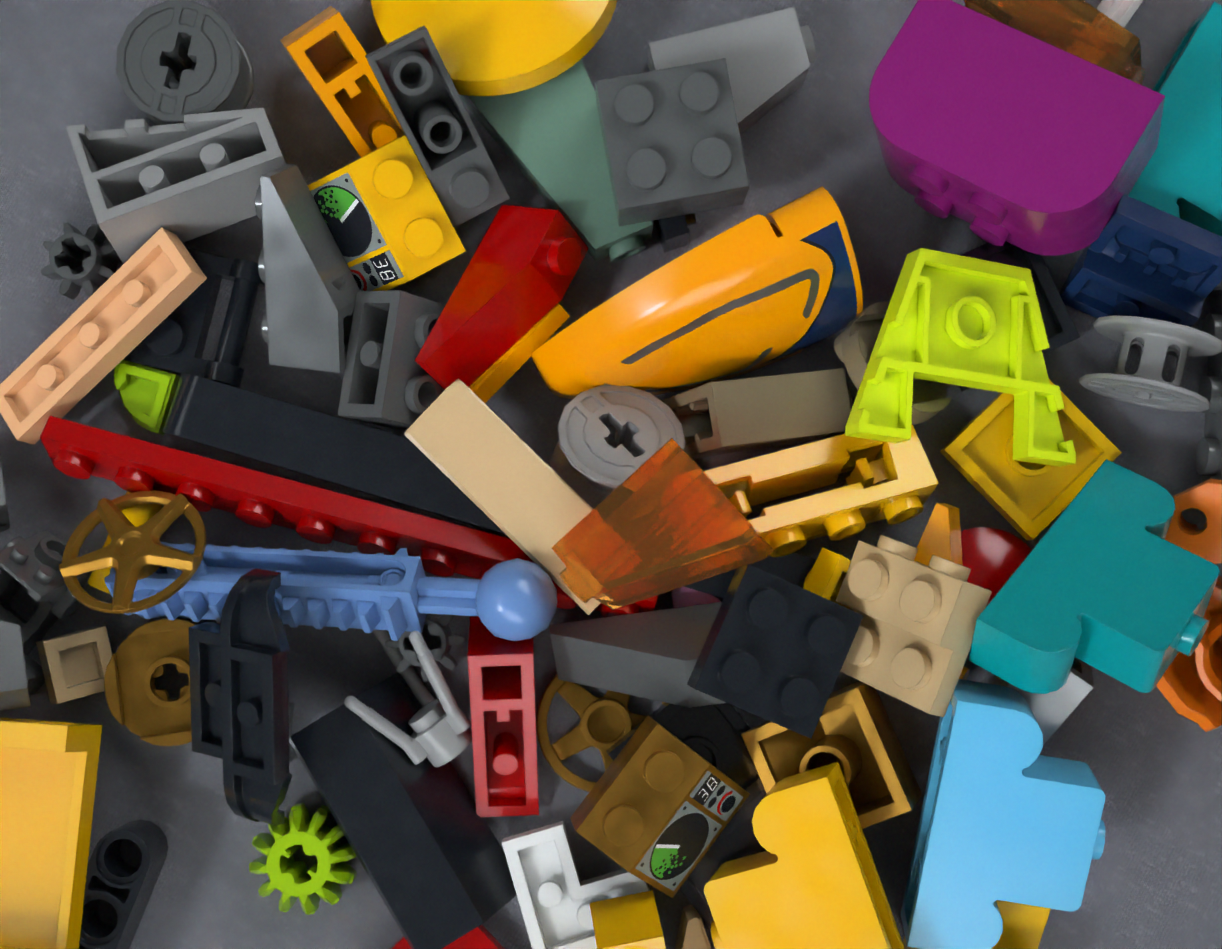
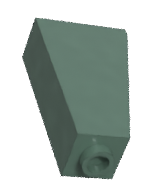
(560, 149)

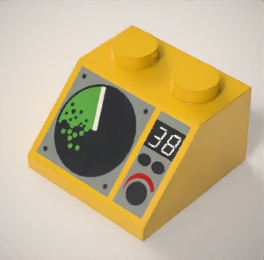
(386, 217)

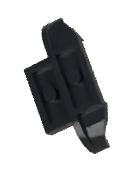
(243, 697)

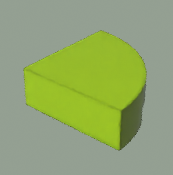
(146, 393)

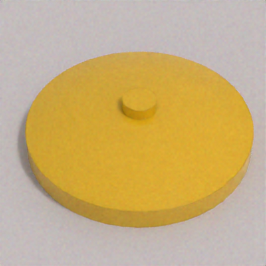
(500, 43)

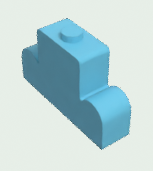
(997, 824)

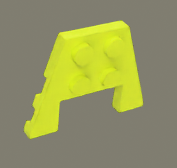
(968, 328)

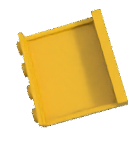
(45, 829)

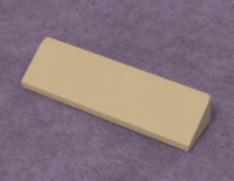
(501, 476)

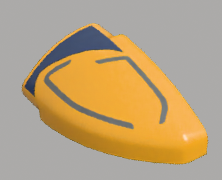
(717, 308)

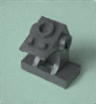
(36, 567)

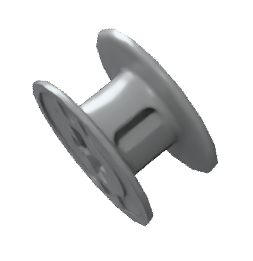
(1155, 342)
(609, 436)

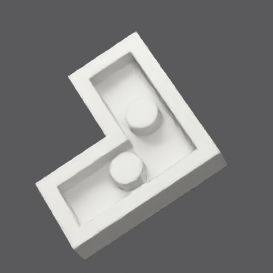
(551, 891)

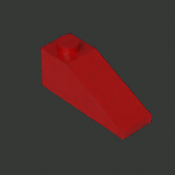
(503, 293)
(503, 723)

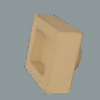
(75, 663)

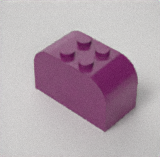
(1008, 129)

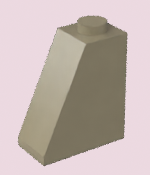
(762, 411)

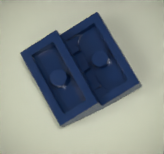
(1146, 267)

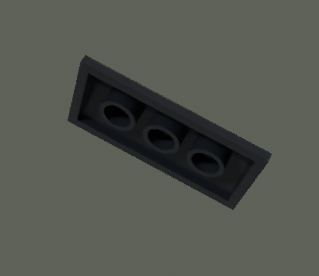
(406, 821)

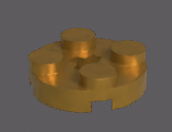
(131, 681)

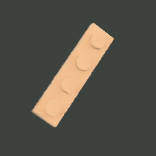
(99, 335)

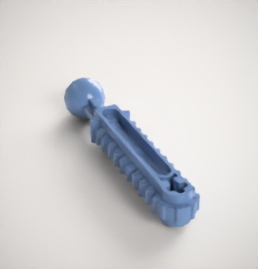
(357, 591)

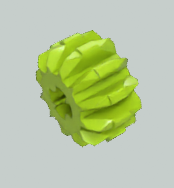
(292, 876)

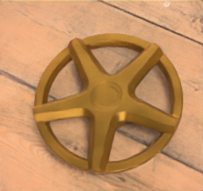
(133, 550)
(600, 726)

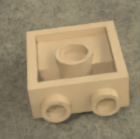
(913, 622)

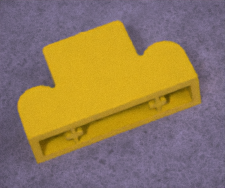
(812, 882)

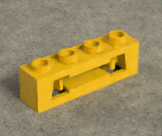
(885, 483)

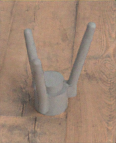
(439, 727)

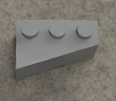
(175, 175)

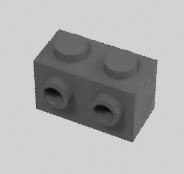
(380, 371)

